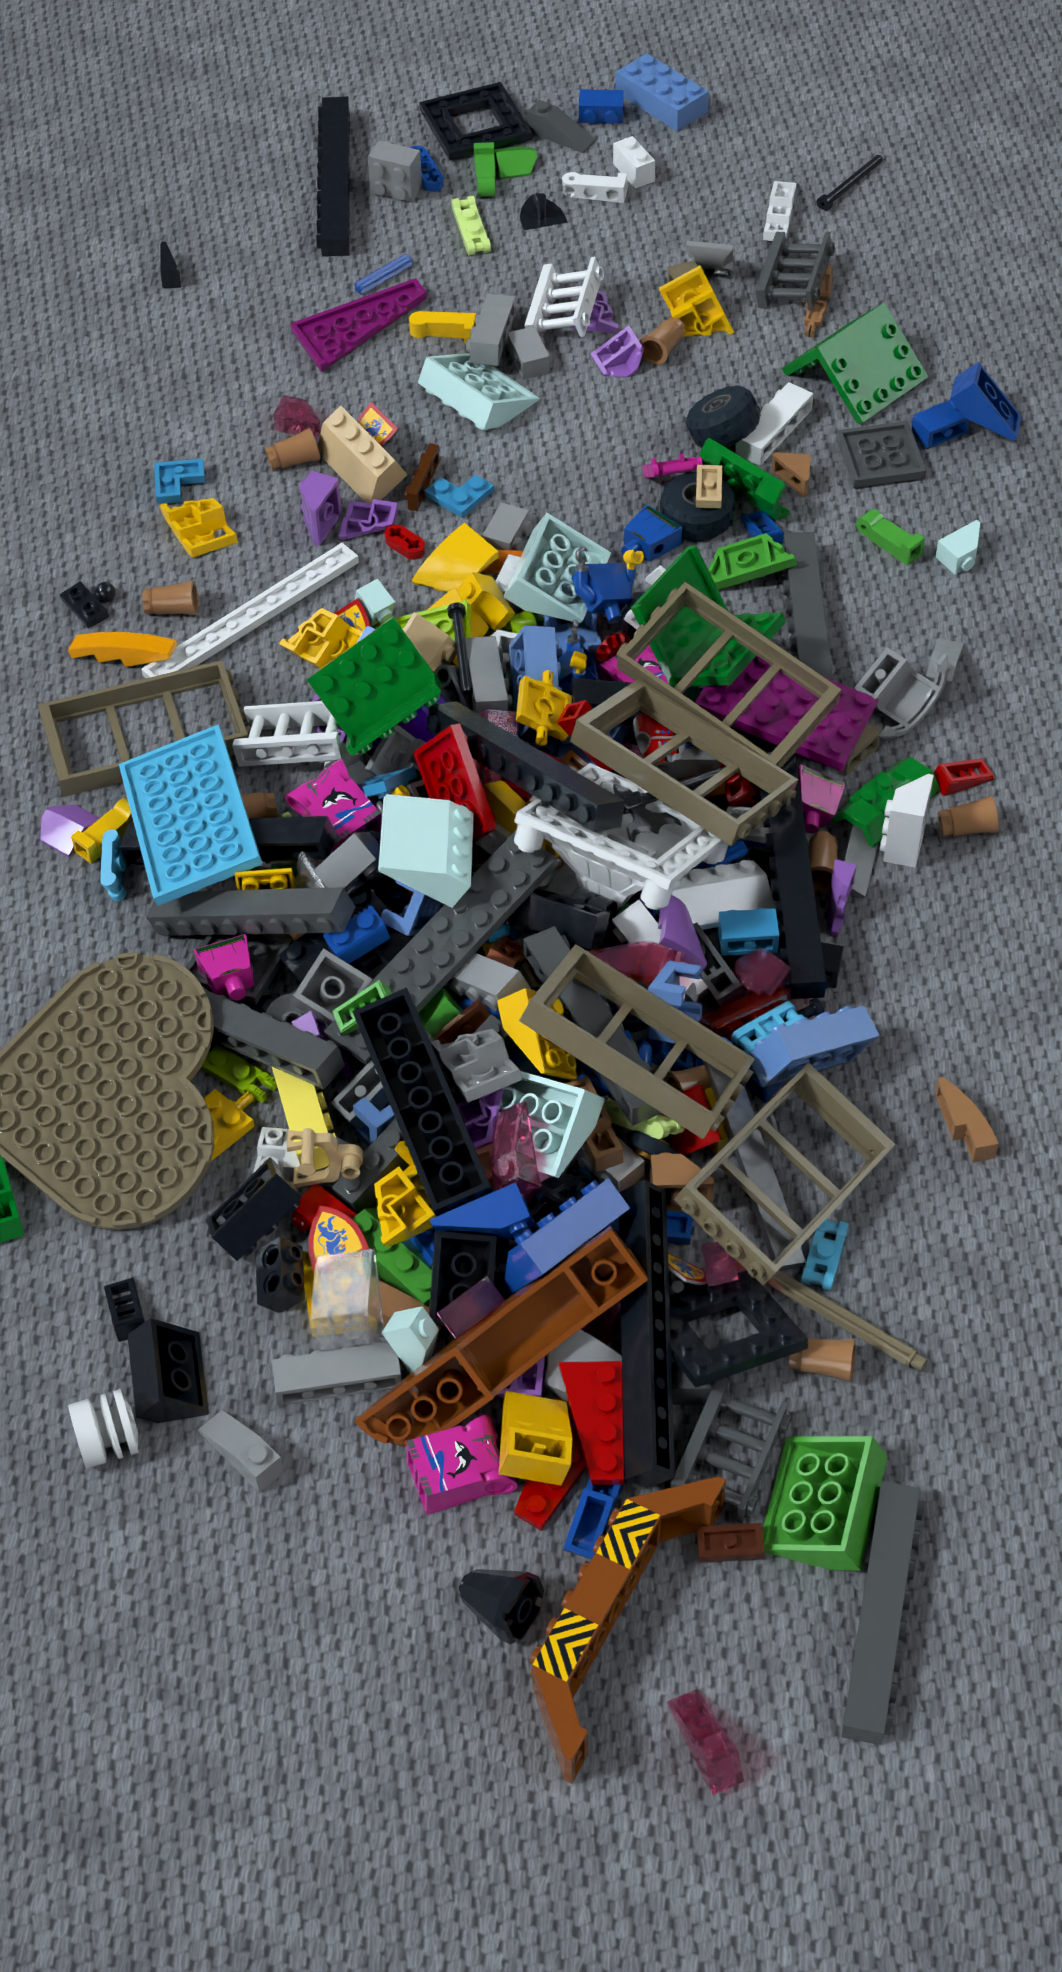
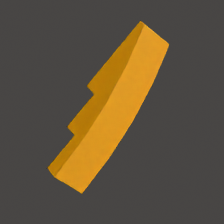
(127, 646)

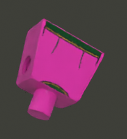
(819, 797)
(226, 966)

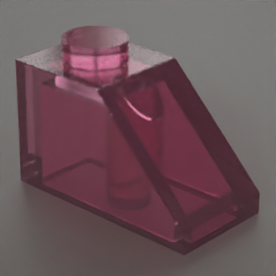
(295, 416)

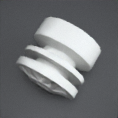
(103, 1428)

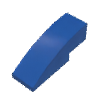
(591, 1518)

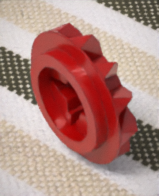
(610, 647)

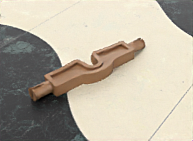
(814, 317)

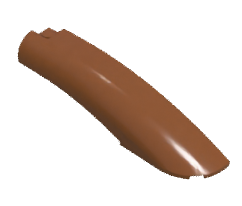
(506, 1342)

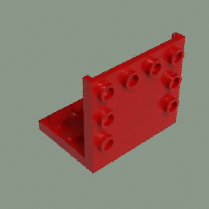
(453, 776)

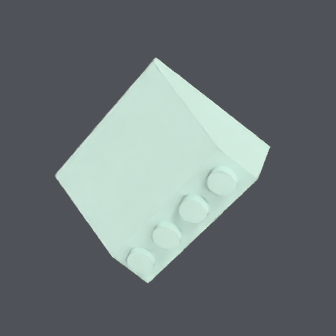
(475, 390)
(545, 570)
(427, 846)
(558, 1117)

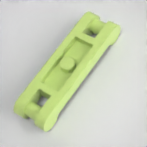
(470, 225)
(656, 1127)

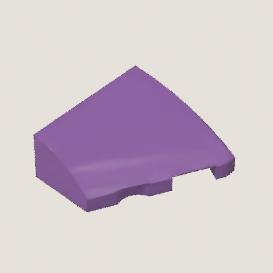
(601, 316)
(367, 518)

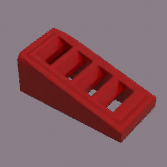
(950, 784)

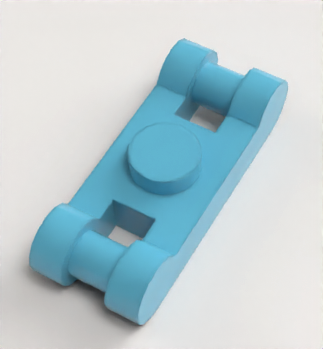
(112, 865)
(762, 1025)
(825, 1254)

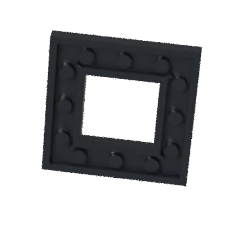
(439, 110)
(776, 1336)

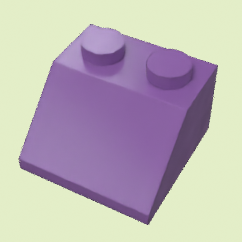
(320, 504)

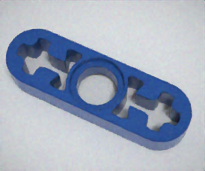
(434, 172)

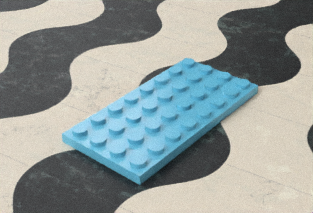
(189, 815)

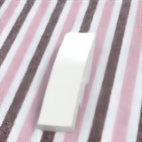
(779, 209)

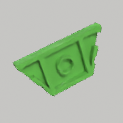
(748, 561)

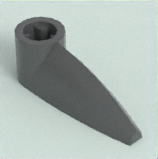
(451, 685)

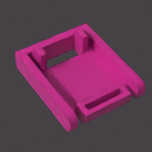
(671, 467)

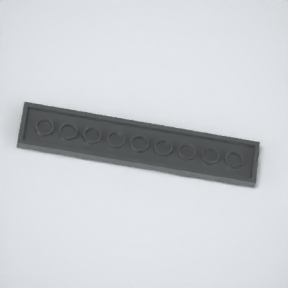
(457, 932)

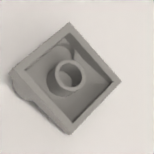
(712, 256)

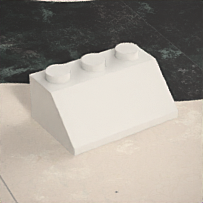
(906, 822)

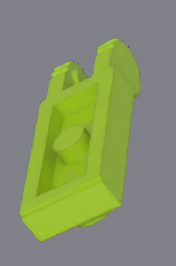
(237, 1073)

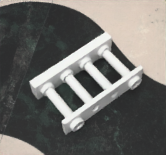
(548, 292)
(288, 748)

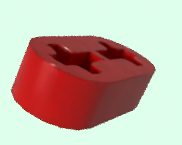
(402, 543)

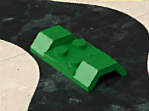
(746, 478)
(868, 804)

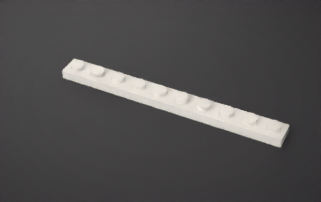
(256, 611)

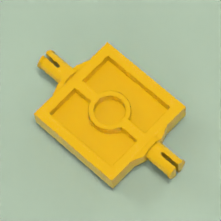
(541, 706)
(228, 1119)

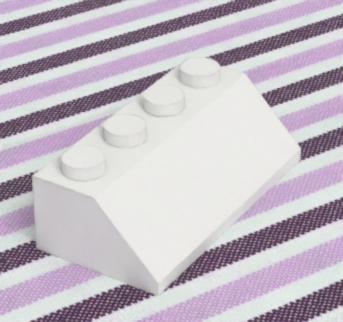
(723, 889)

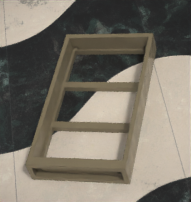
(753, 641)
(125, 695)
(591, 737)
(655, 1013)
(841, 1116)

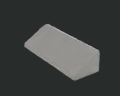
(863, 856)

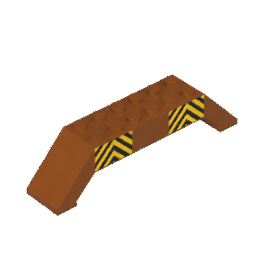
(600, 1597)

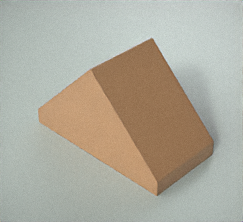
(793, 470)

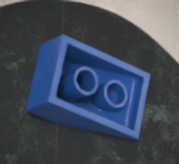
(984, 402)
(495, 1214)

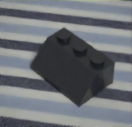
(253, 1210)
(457, 1265)
(167, 1372)

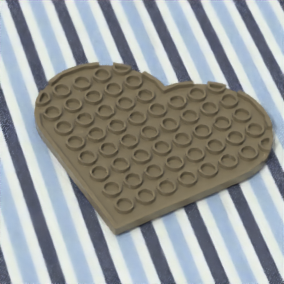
(104, 1093)

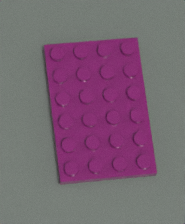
(784, 705)

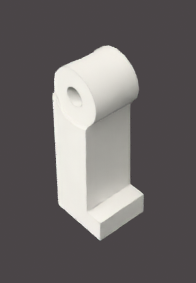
(596, 187)

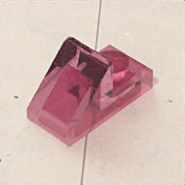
(719, 1264)

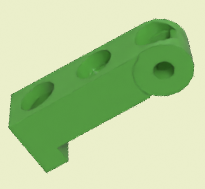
(485, 169)
(890, 537)

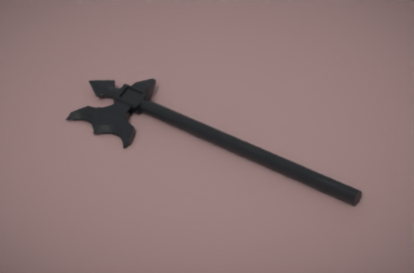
(647, 820)

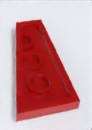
(597, 1412)
(540, 1499)

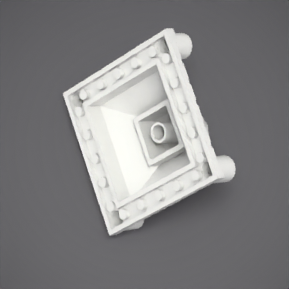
(611, 862)

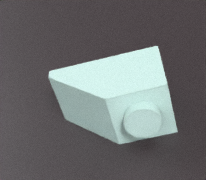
(959, 548)
(376, 602)
(411, 1336)

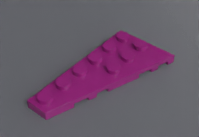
(345, 327)

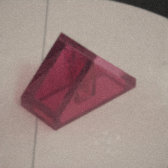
(471, 1307)

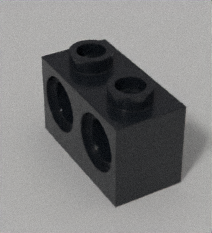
(279, 1275)

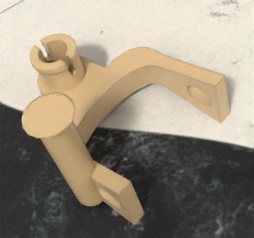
(341, 1157)

